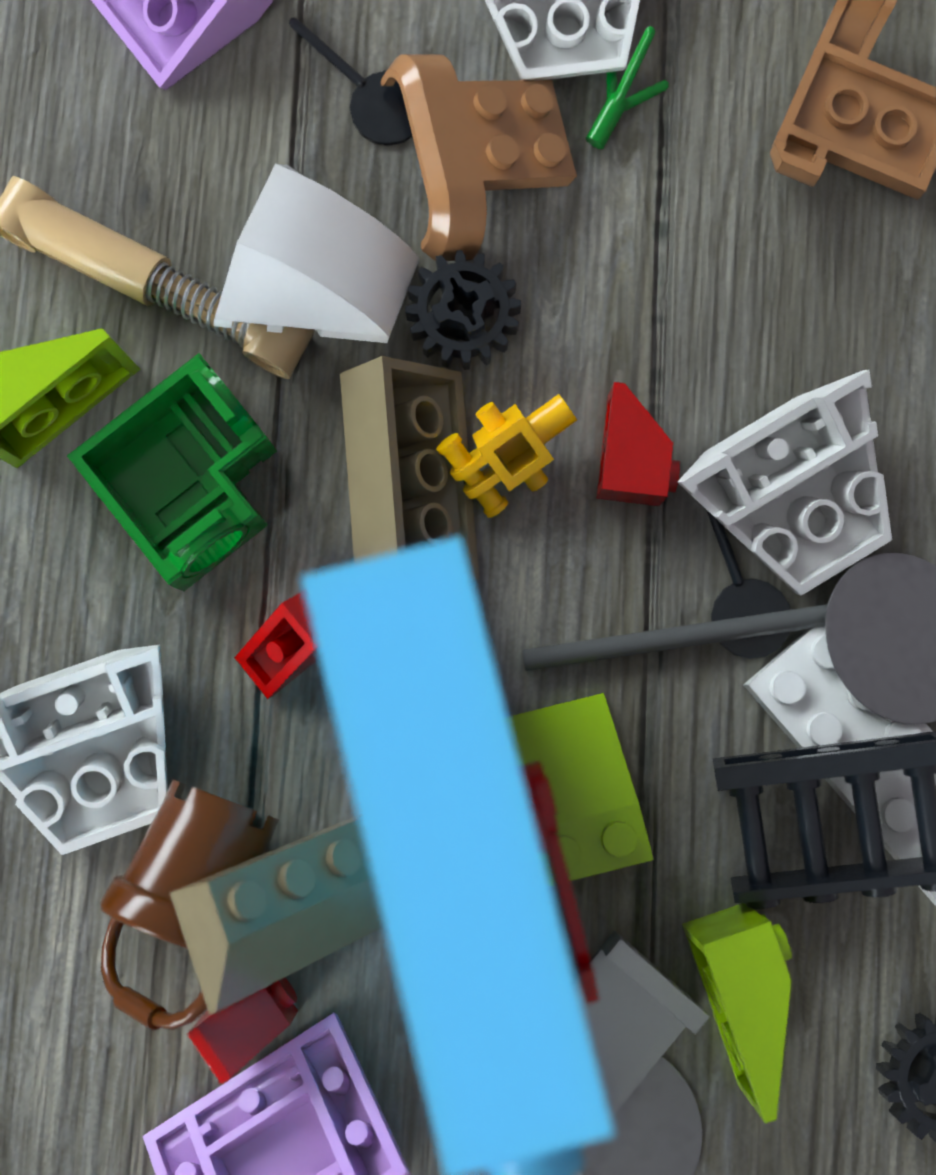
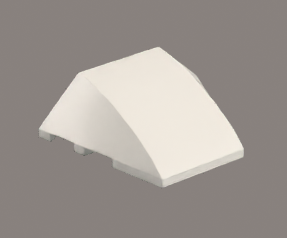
(565, 35)
(315, 265)
(801, 484)
(87, 747)

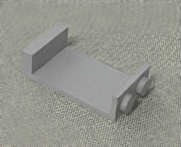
(634, 1019)

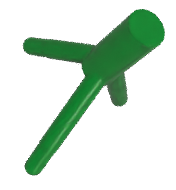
(616, 101)

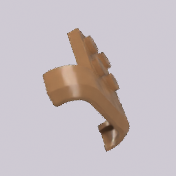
(858, 110)
(477, 141)

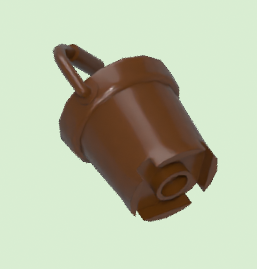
(180, 847)

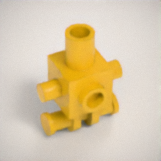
(511, 448)

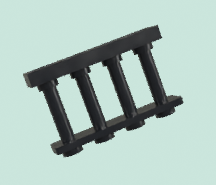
(802, 773)

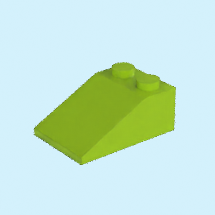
(53, 386)
(589, 783)
(749, 995)

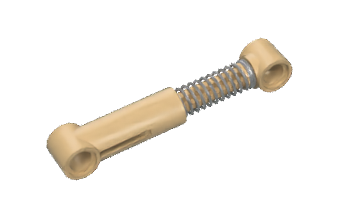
(42, 224)

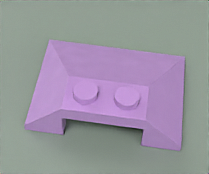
(285, 1115)

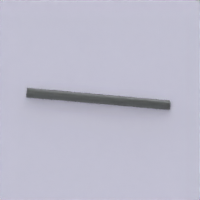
(674, 637)

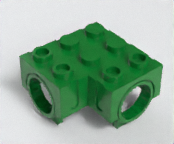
(174, 472)

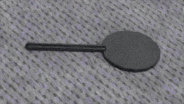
(375, 109)
(746, 599)

